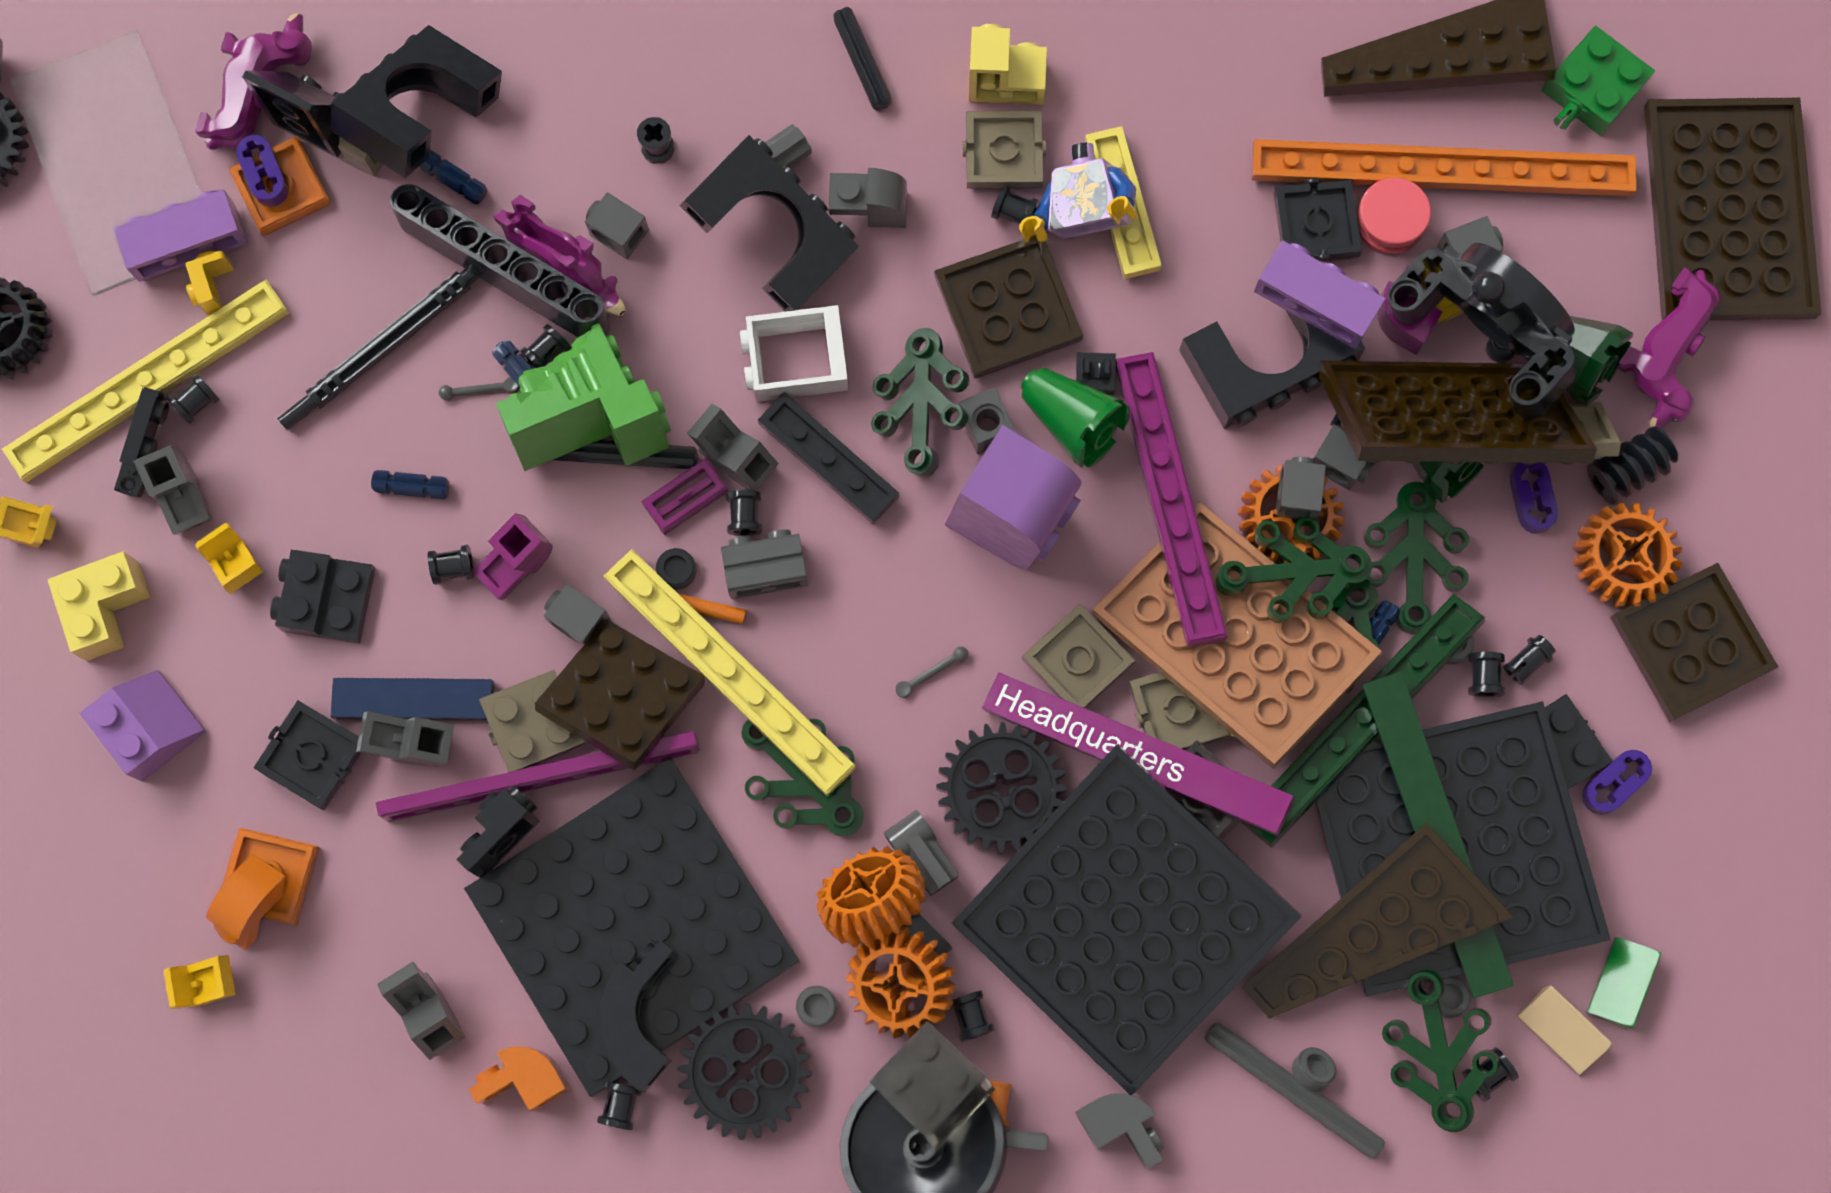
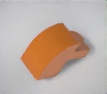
(245, 900)
(530, 1071)

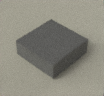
(1026, 1139)

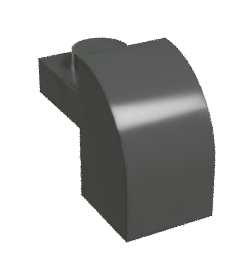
(876, 195)
(732, 450)
(175, 486)
(405, 740)
(422, 1009)
(1120, 1114)

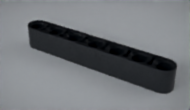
(424, 214)

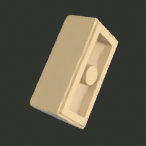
(1564, 1029)

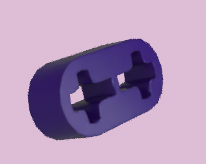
(255, 173)
(1525, 498)
(1623, 789)

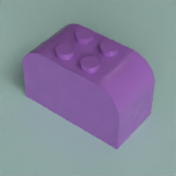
(1015, 500)

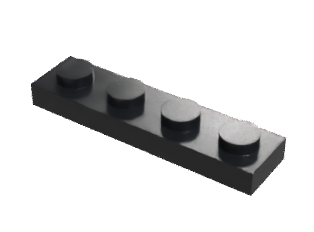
(828, 458)

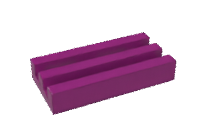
(693, 508)

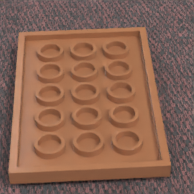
(1267, 676)

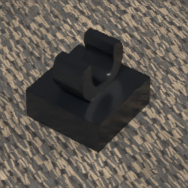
(1096, 371)

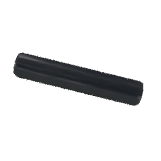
(862, 58)

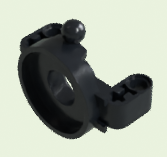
(1505, 306)

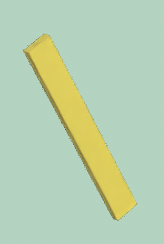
(158, 371)
(730, 673)

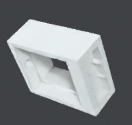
(793, 322)

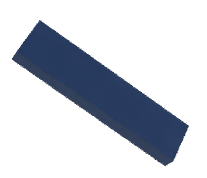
(410, 698)

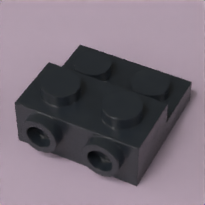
(322, 596)
(507, 821)

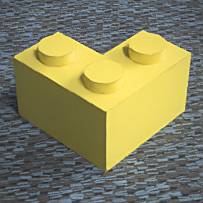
(1004, 70)
(89, 597)

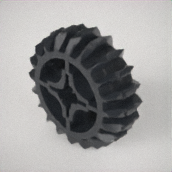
(21, 333)

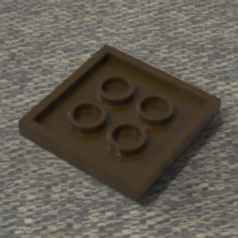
(1008, 306)
(1694, 642)
(620, 694)

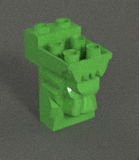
(581, 401)

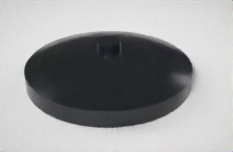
(889, 1156)

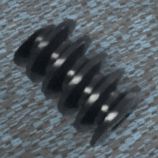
(1636, 459)

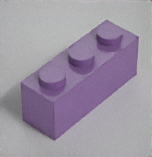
(179, 234)
(1319, 293)

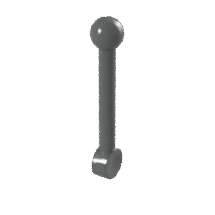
(447, 392)
(904, 688)

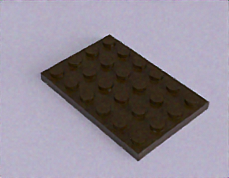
(1734, 204)
(1448, 414)

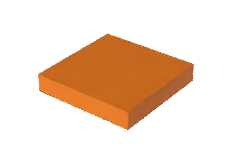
(304, 194)
(287, 856)

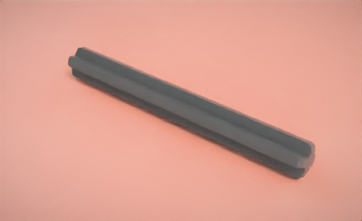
(1288, 1087)

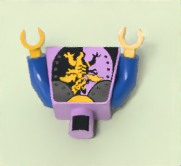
(1082, 199)

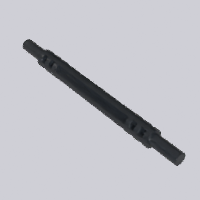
(379, 346)

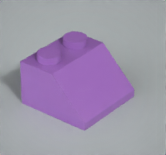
(142, 724)

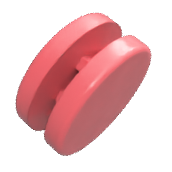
(1393, 216)

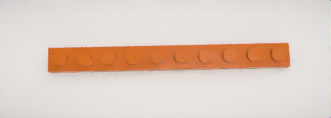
(1446, 167)

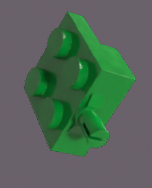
(1596, 82)

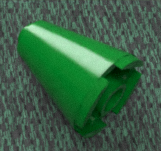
(1075, 414)

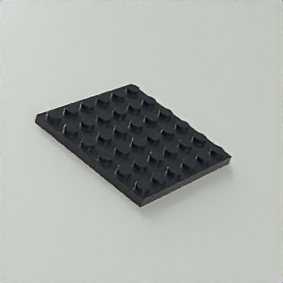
(1513, 824)
(606, 888)
(1126, 919)

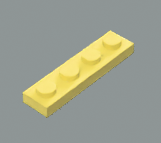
(1134, 242)

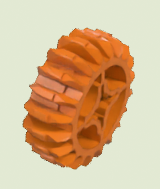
(1270, 484)
(1639, 565)
(871, 896)
(930, 981)

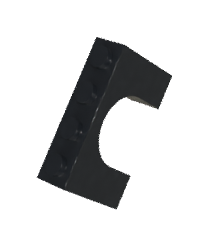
(425, 64)
(821, 241)
(1241, 392)

